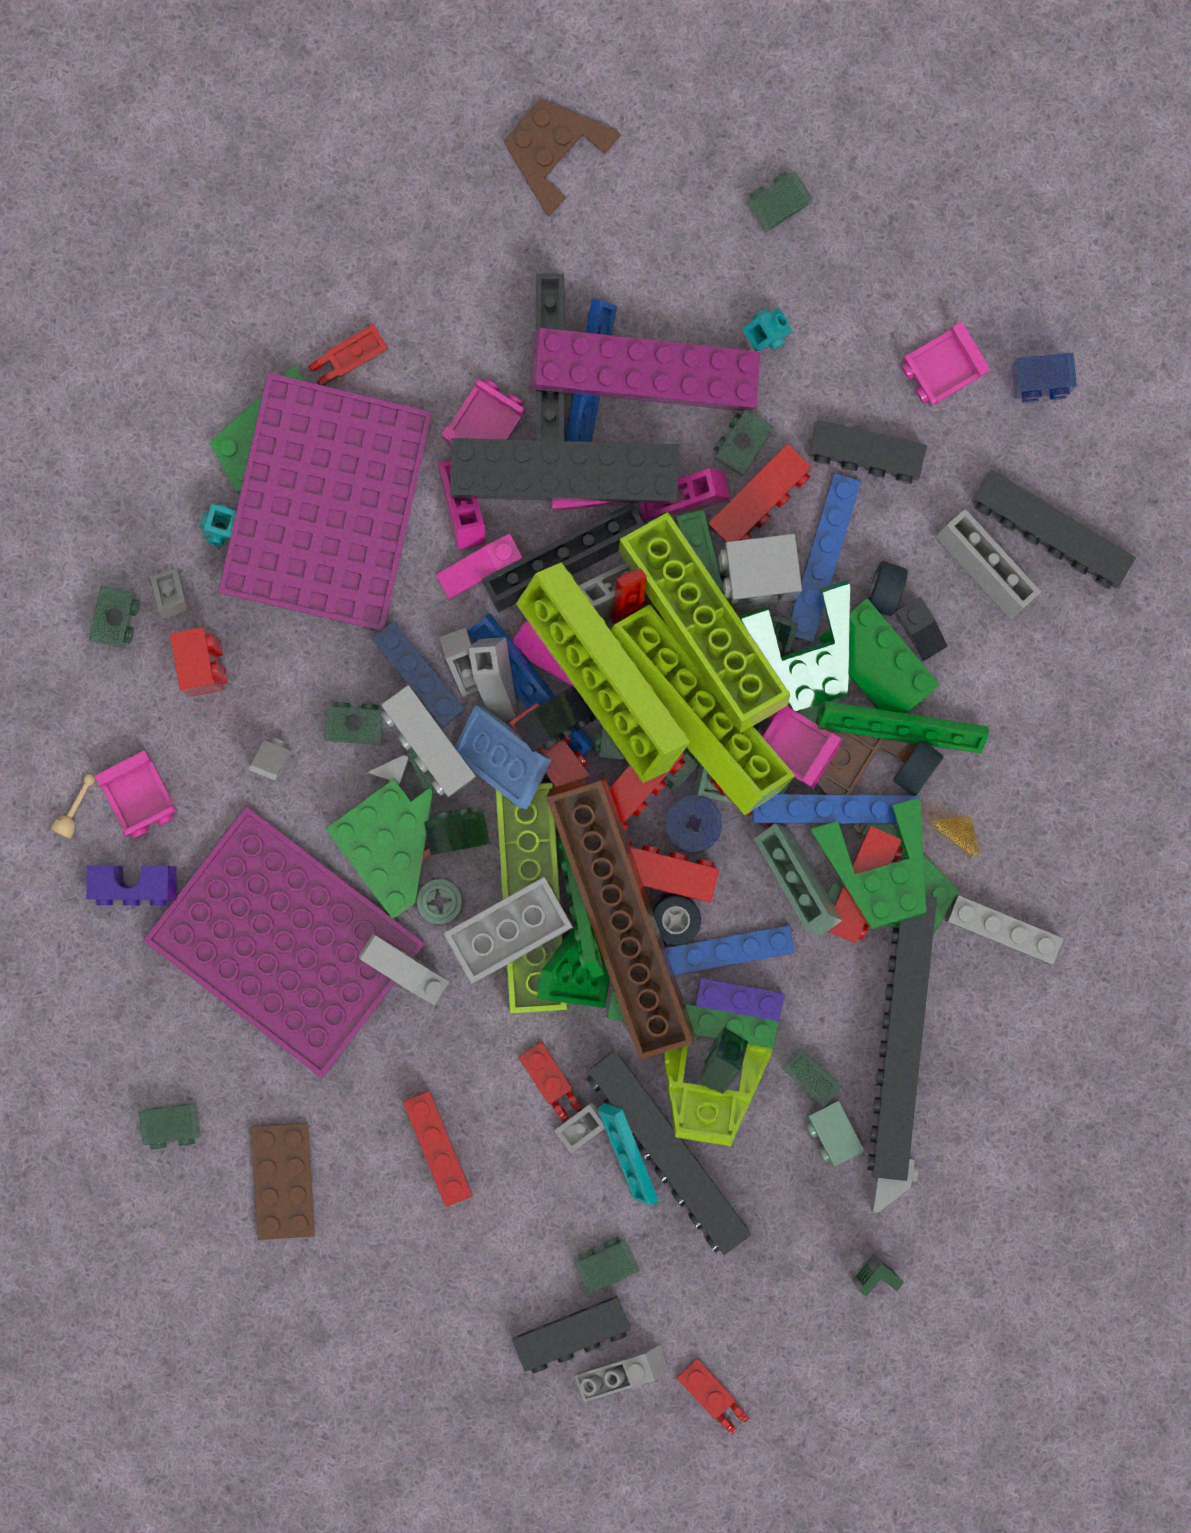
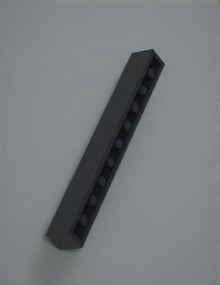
(902, 1045)

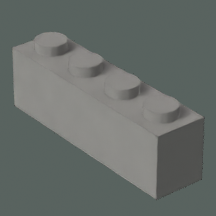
(988, 564)
(428, 741)
(1004, 930)

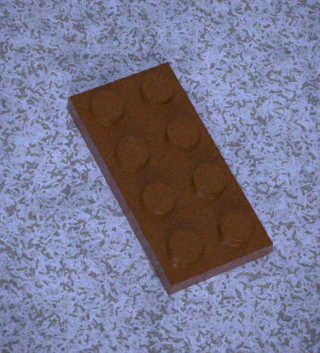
(283, 1181)

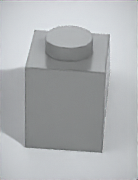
(456, 652)
(271, 759)
(889, 1190)

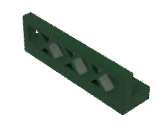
(872, 1273)

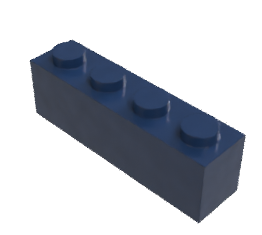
(418, 674)

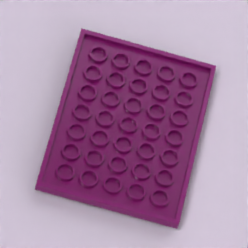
(280, 941)

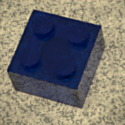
(1044, 376)

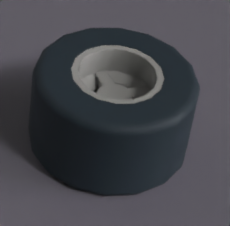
(887, 587)
(918, 768)
(683, 925)

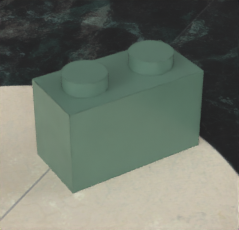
(835, 1133)

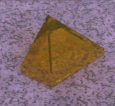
(959, 831)

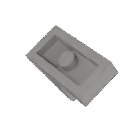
(169, 593)
(392, 769)
(580, 1128)

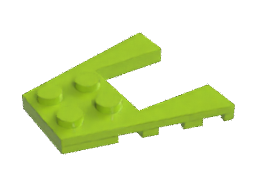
(704, 1112)

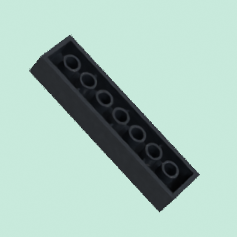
(564, 471)
(671, 1154)

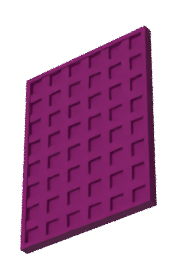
(325, 502)

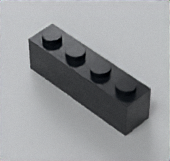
(868, 451)
(554, 720)
(570, 1334)

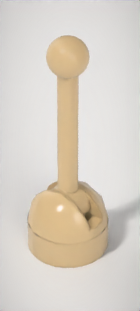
(64, 824)

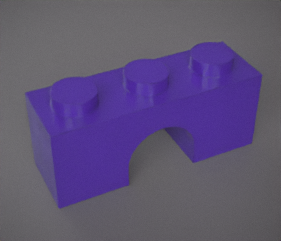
(155, 884)
(739, 999)

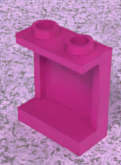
(945, 365)
(485, 414)
(801, 745)
(137, 794)

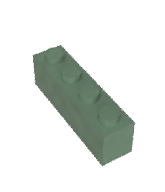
(798, 879)

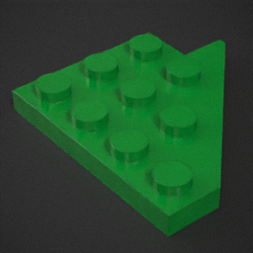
(386, 843)
(568, 982)

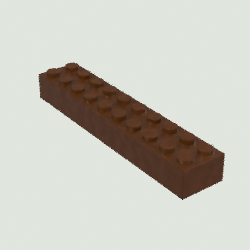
(621, 915)

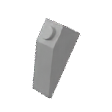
(602, 589)
(404, 969)

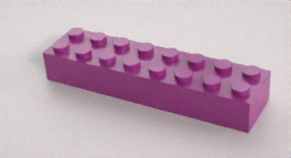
(644, 370)

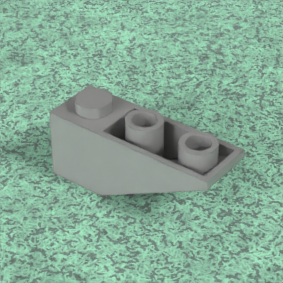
(494, 676)
(622, 1374)

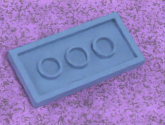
(501, 757)

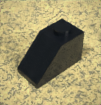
(921, 628)

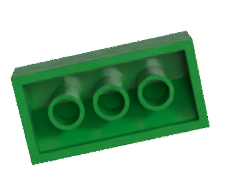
(883, 662)

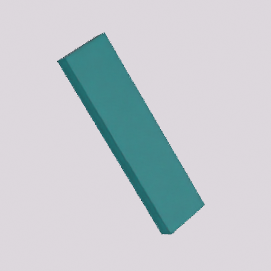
(627, 1154)

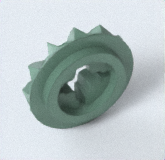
(450, 909)

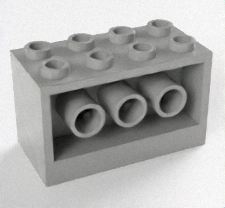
(760, 571)
(508, 930)

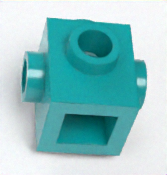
(768, 330)
(217, 515)

